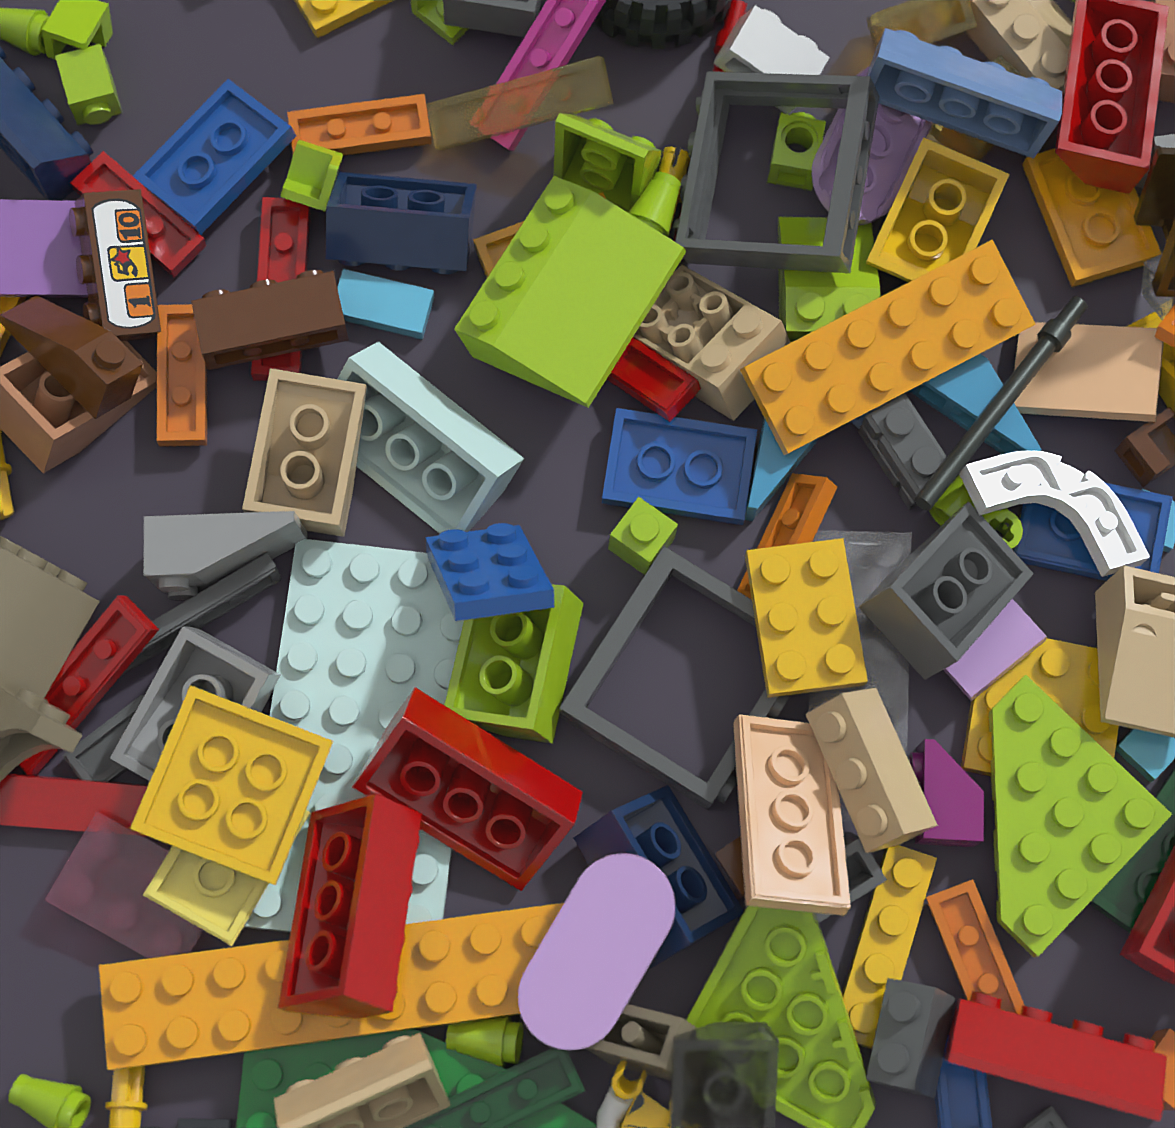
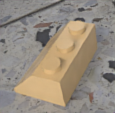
(1026, 34)
(371, 1092)

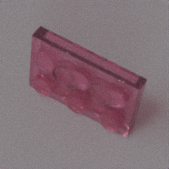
(106, 889)

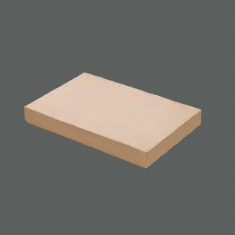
(1096, 374)

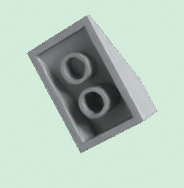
(201, 549)
(194, 661)

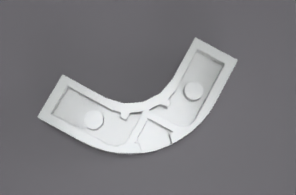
(1080, 497)

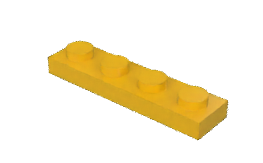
(886, 937)

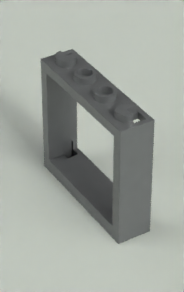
(697, 188)
(575, 706)

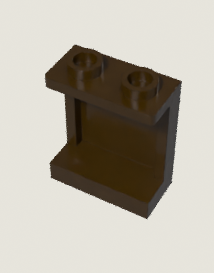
(1157, 208)

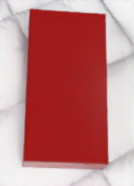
(653, 380)

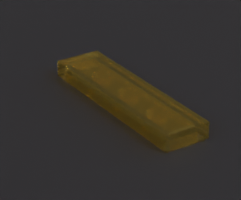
(519, 103)

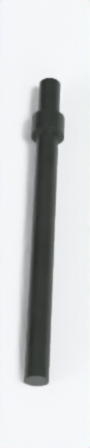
(1050, 339)

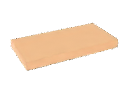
(789, 818)

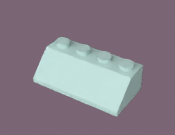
(426, 444)

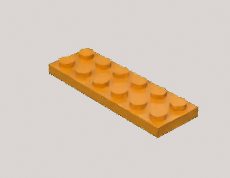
(887, 347)

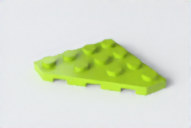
(1060, 816)
(783, 976)

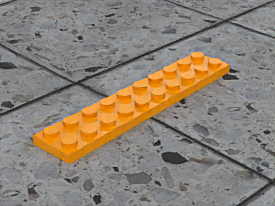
(231, 996)

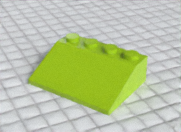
(569, 292)

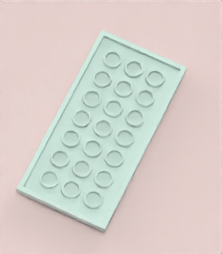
(351, 651)

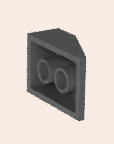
(947, 592)

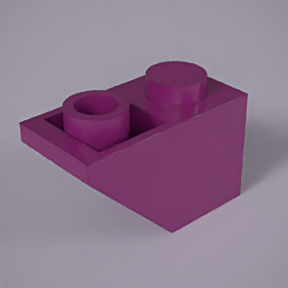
(951, 795)

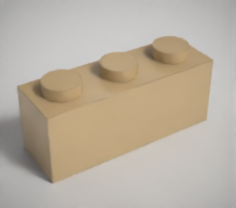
(871, 769)

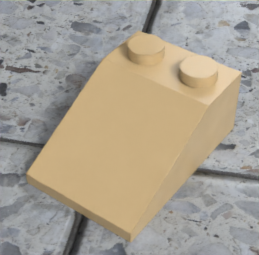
(307, 450)

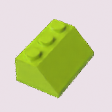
(516, 669)

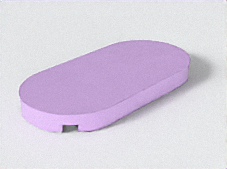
(891, 154)
(596, 951)

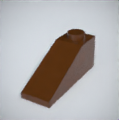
(76, 353)

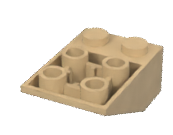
(711, 337)
(1137, 650)

